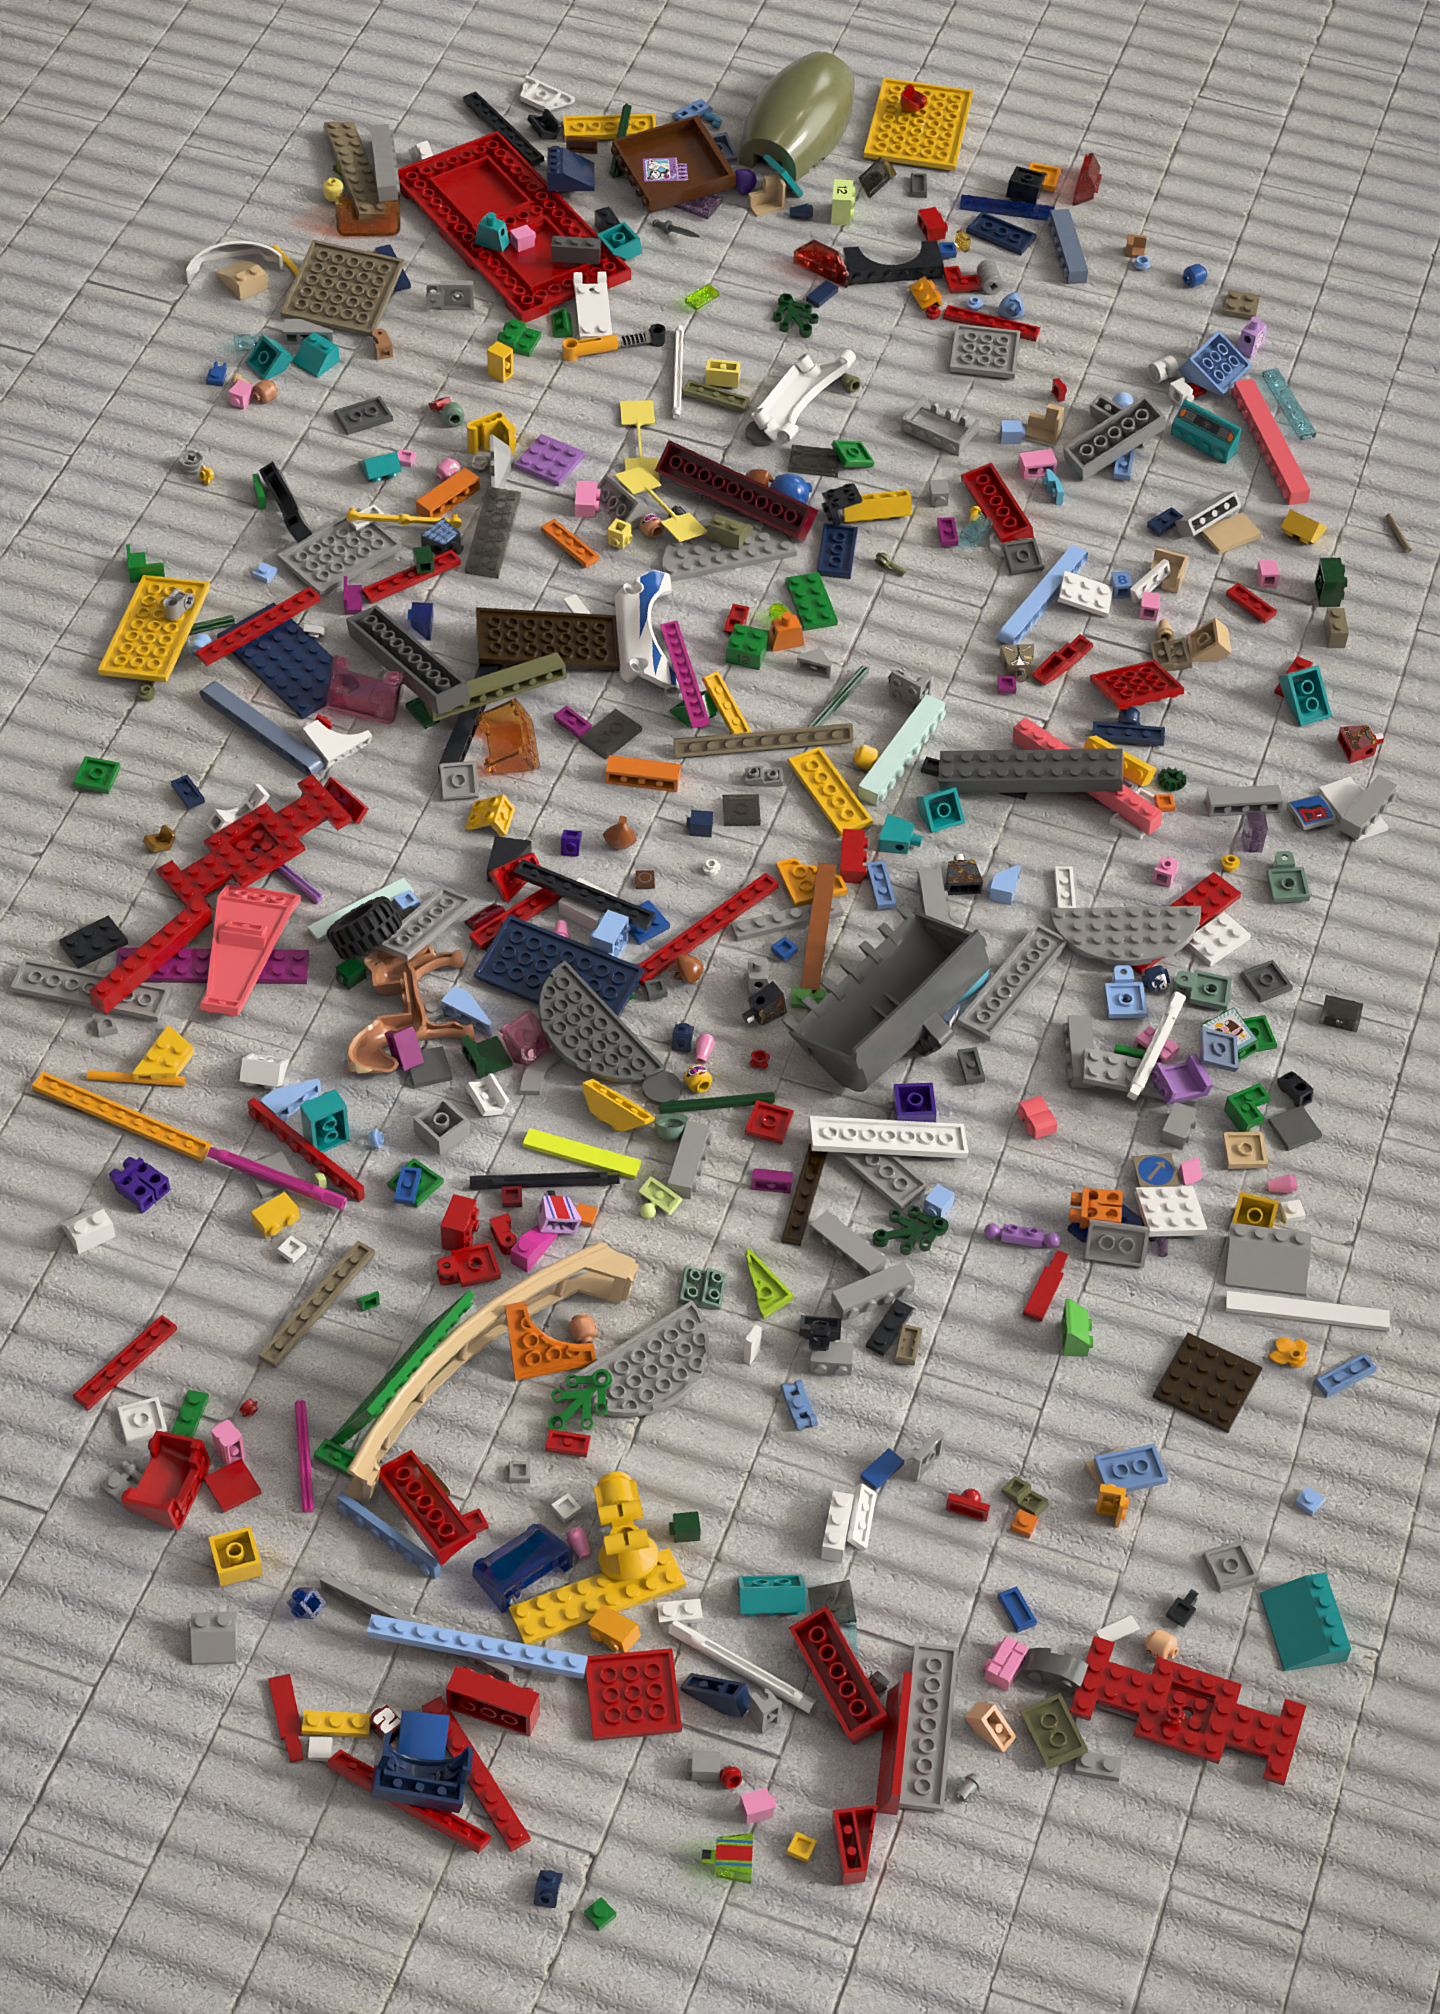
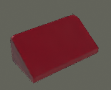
(484, 916)

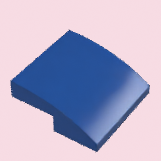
(423, 1735)

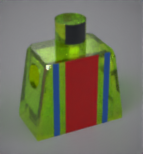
(732, 1857)

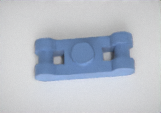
(696, 108)
(799, 1405)

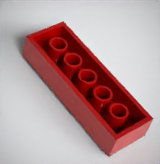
(840, 1675)

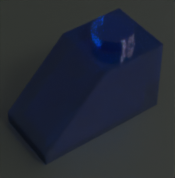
(422, 618)

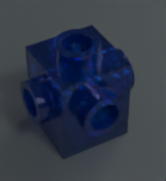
(306, 1603)

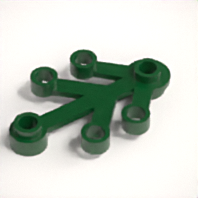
(787, 302)
(912, 1229)

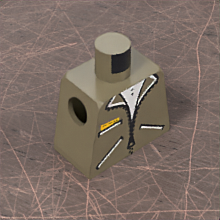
(1017, 660)

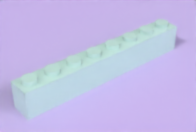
(901, 750)

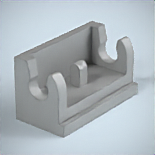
(765, 1713)

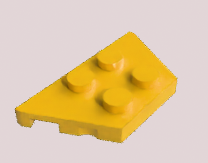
(165, 1057)

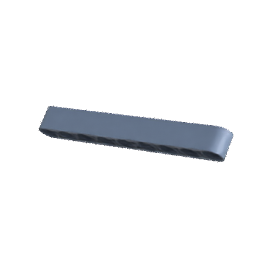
(262, 728)

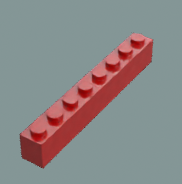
(150, 956)

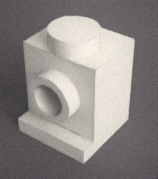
(420, 151)
(1180, 391)

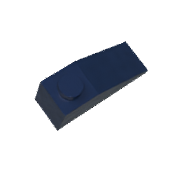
(722, 1695)

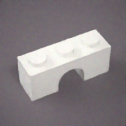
(837, 1526)

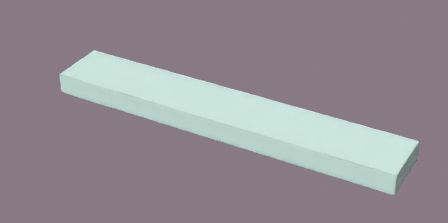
(319, 928)

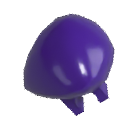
(745, 181)

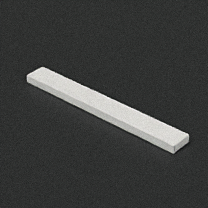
(1307, 1311)

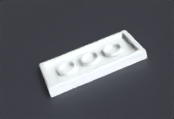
(1341, 797)

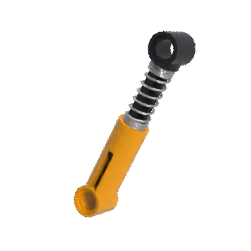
(575, 348)

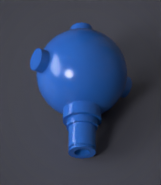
(792, 486)

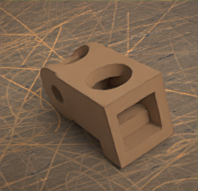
(382, 344)

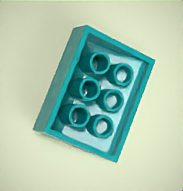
(1306, 1623)

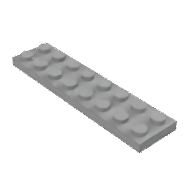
(1013, 982)
(73, 987)
(929, 1727)

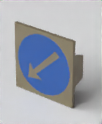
(1155, 1170)

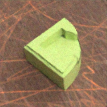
(320, 1180)

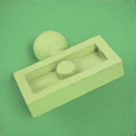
(659, 1196)

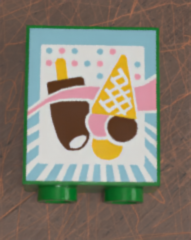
(1232, 1023)

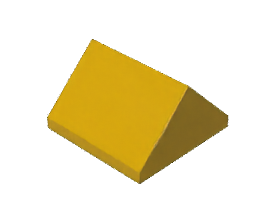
(1255, 1210)

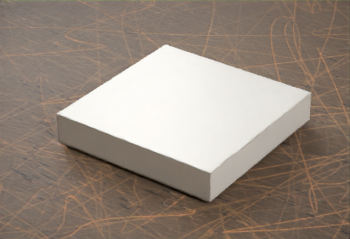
(141, 1420)

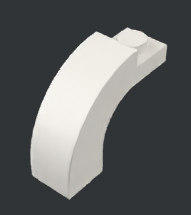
(222, 818)

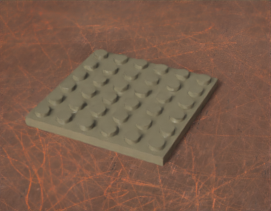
(342, 288)

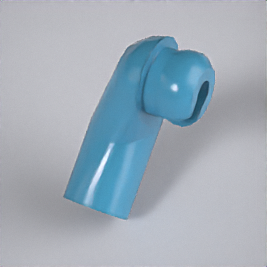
(716, 121)

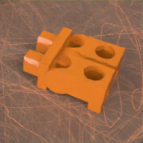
(1096, 1205)

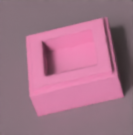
(406, 457)

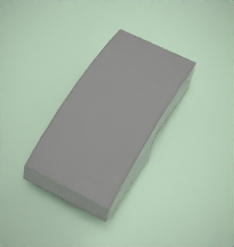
(767, 778)

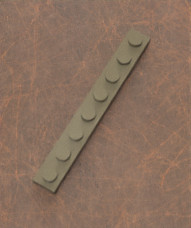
(316, 1304)

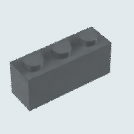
(575, 250)

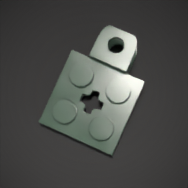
(1286, 872)
(1197, 987)

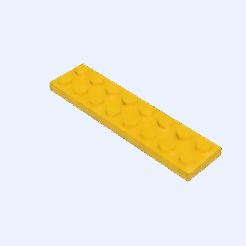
(578, 1602)

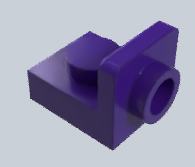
(571, 842)

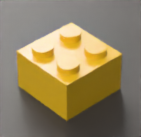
(235, 1556)

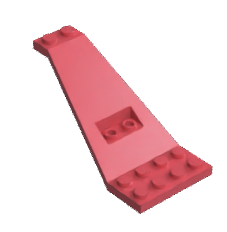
(243, 938)

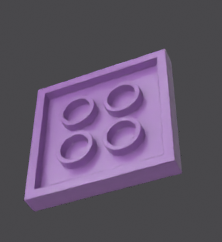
(549, 460)

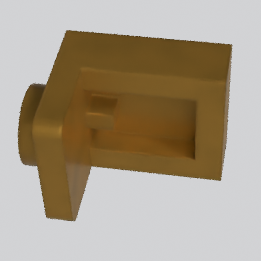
(161, 841)

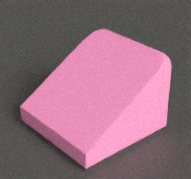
(1190, 1171)

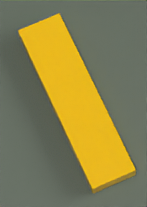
(725, 703)

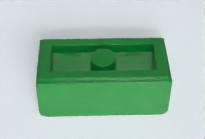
(562, 324)

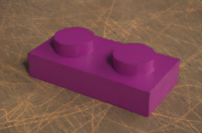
(947, 531)
(572, 721)

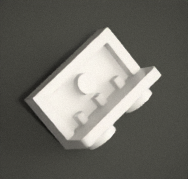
(488, 1096)

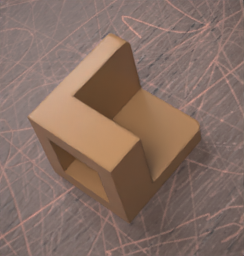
(1135, 246)

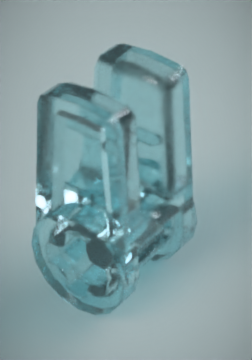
(976, 529)

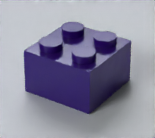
(914, 1102)

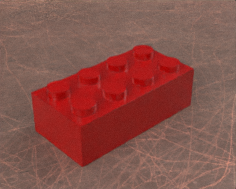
(493, 1700)

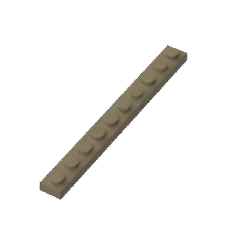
(763, 740)

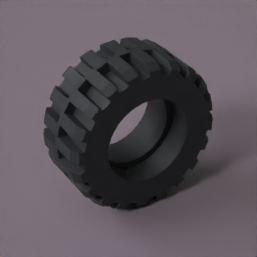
(364, 928)

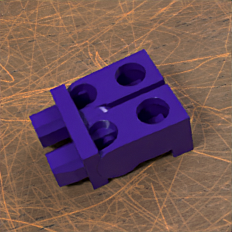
(140, 1183)

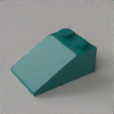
(1306, 695)

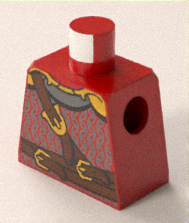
(1358, 742)

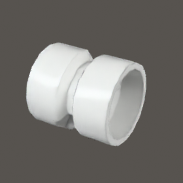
(1163, 369)

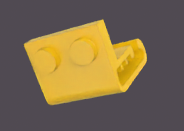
(493, 424)

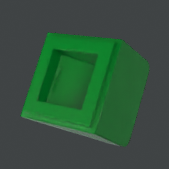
(368, 1301)

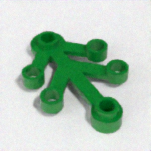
(582, 1397)

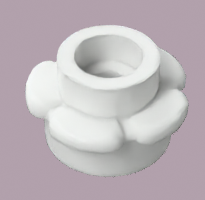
(479, 462)
(711, 867)

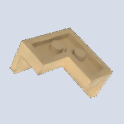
(770, 198)
(1046, 427)
(1178, 568)

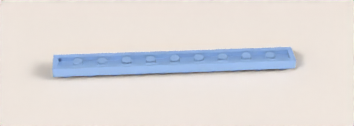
(477, 1646)

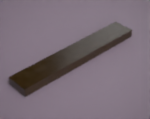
(804, 1197)

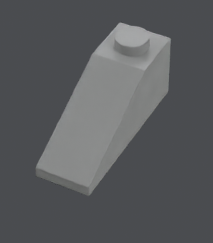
(297, 330)

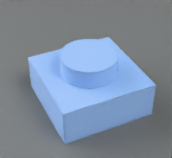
(264, 572)
(406, 899)
(1309, 1500)

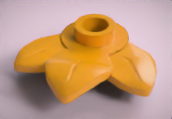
(1289, 1352)

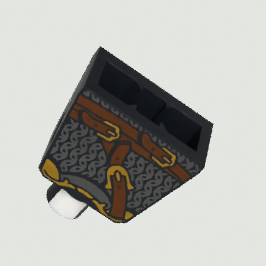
(963, 877)
(766, 1005)

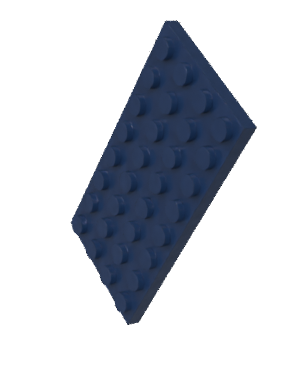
(288, 664)
(527, 954)

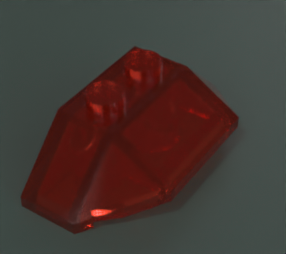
(1088, 180)
(822, 261)

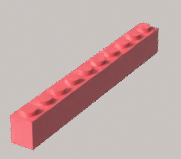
(1271, 442)
(1126, 802)

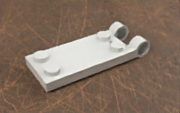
(592, 306)

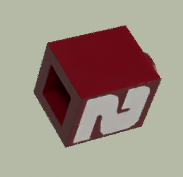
(384, 1721)

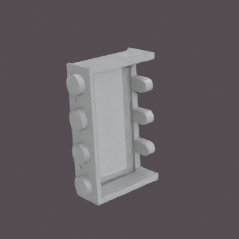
(939, 428)

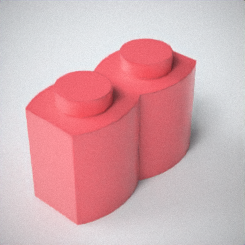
(1037, 1117)

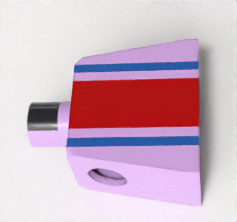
(557, 1214)

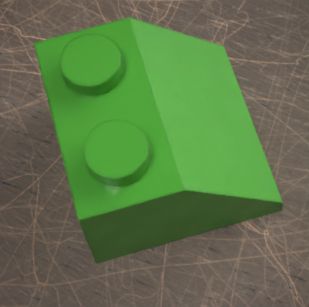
(1075, 1330)

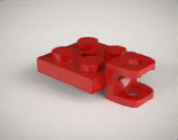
(461, 1266)

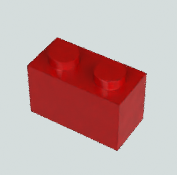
(932, 224)

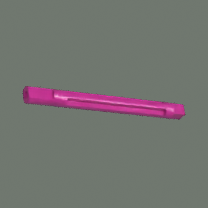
(278, 1178)

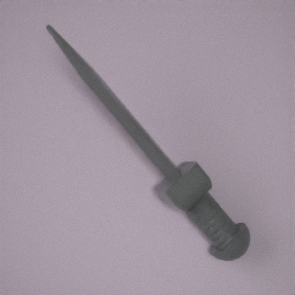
(668, 227)

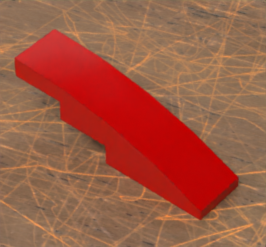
(1062, 660)

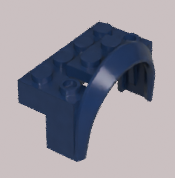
(418, 1781)

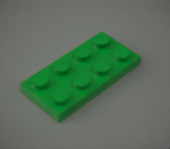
(811, 601)

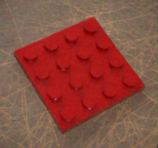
(1137, 684)
(633, 1694)

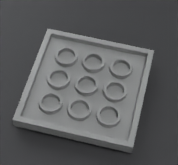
(985, 351)

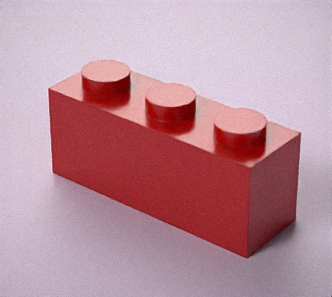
(853, 855)

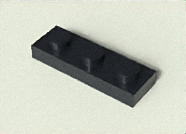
(889, 1327)

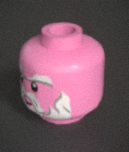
(447, 469)

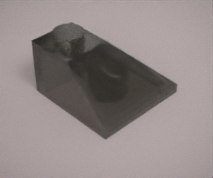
(877, 176)

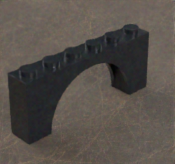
(865, 271)

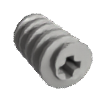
(989, 276)

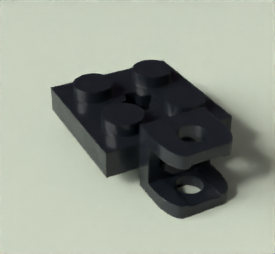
(820, 1331)

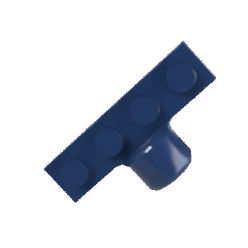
(1129, 730)

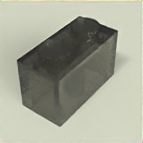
(1341, 1013)

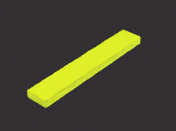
(581, 1153)

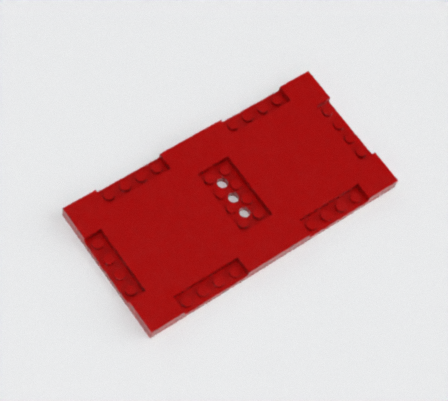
(492, 176)

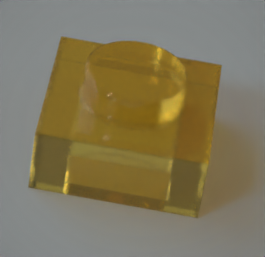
(962, 241)

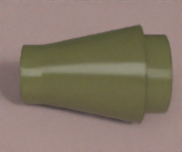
(850, 382)

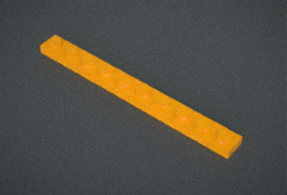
(122, 1116)

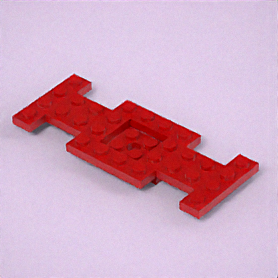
(276, 839)
(1212, 1721)

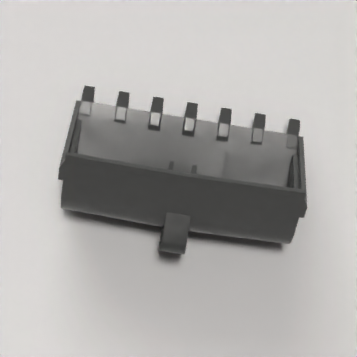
(891, 999)

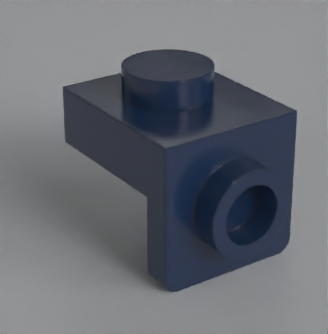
(682, 1037)
(547, 1888)

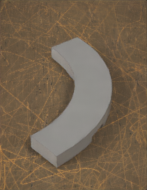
(536, 1072)

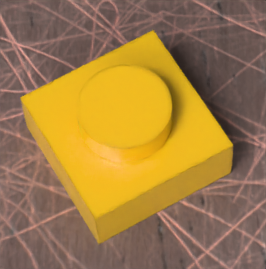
(801, 1847)

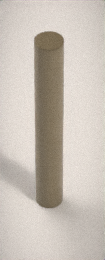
(1398, 533)

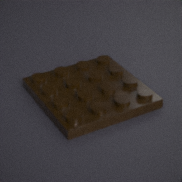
(1207, 1382)

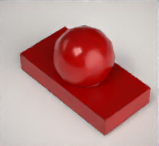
(968, 1504)

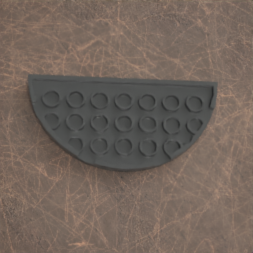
(589, 1032)

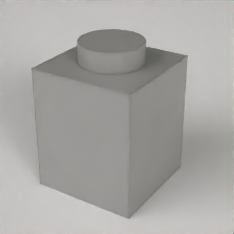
(938, 492)
(704, 1766)

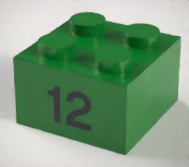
(747, 646)

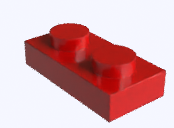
(567, 1443)

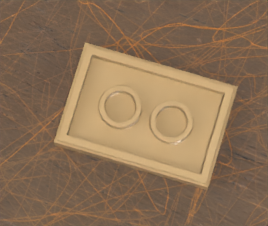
(1231, 533)

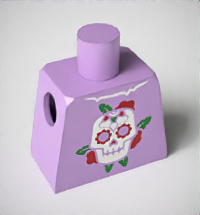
(1253, 331)

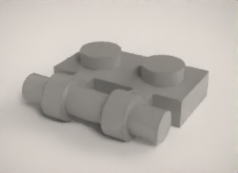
(116, 1484)

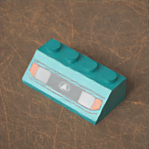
(1206, 431)

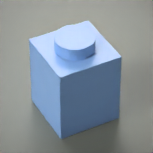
(1011, 432)
(938, 1201)

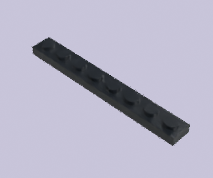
(498, 123)
(583, 893)

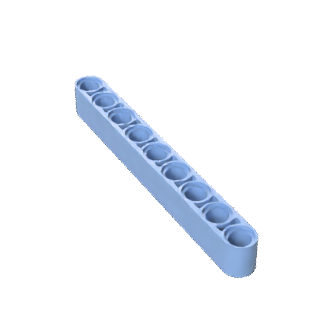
(1041, 596)

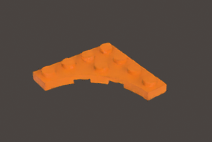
(537, 1353)

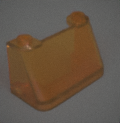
(350, 225)
(509, 739)

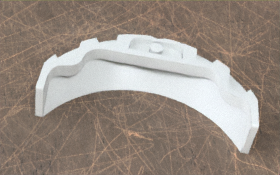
(232, 249)

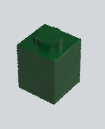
(423, 560)
(350, 973)
(685, 1527)

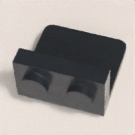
(838, 499)

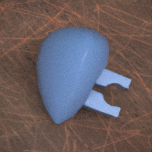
(1011, 307)

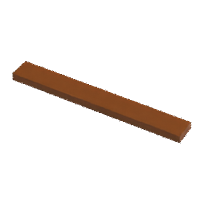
(818, 926)

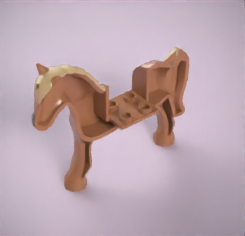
(400, 977)

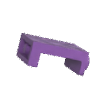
(1182, 1080)

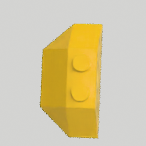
(613, 1107)

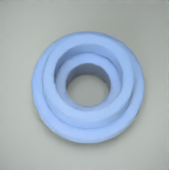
(1142, 263)
(974, 303)
(376, 1138)

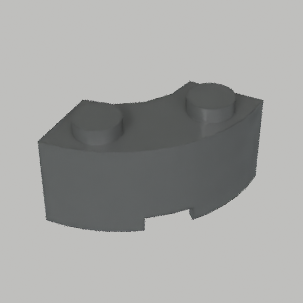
(1053, 1668)

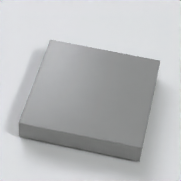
(459, 780)
(278, 1162)
(927, 1455)
(1230, 1566)

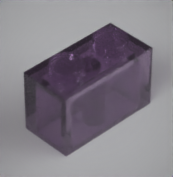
(1254, 831)

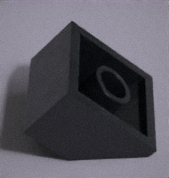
(1025, 185)

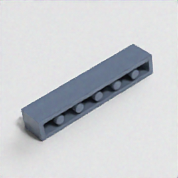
(1068, 246)

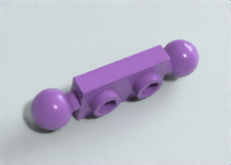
(1022, 1235)

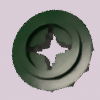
(1171, 784)

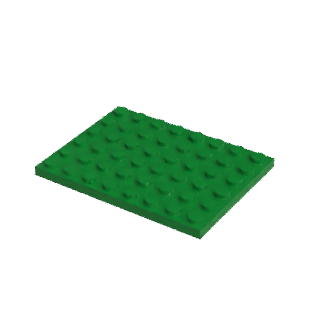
(403, 1368)

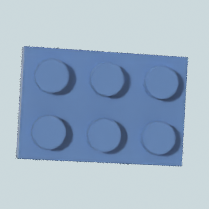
(1132, 1468)

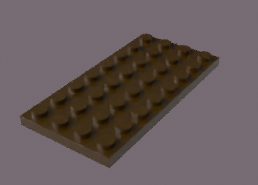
(525, 635)

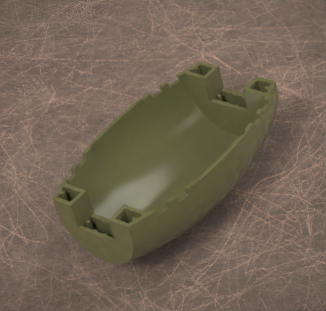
(800, 114)

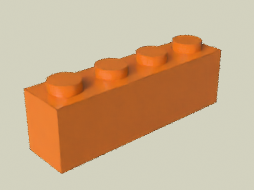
(448, 494)
(643, 773)

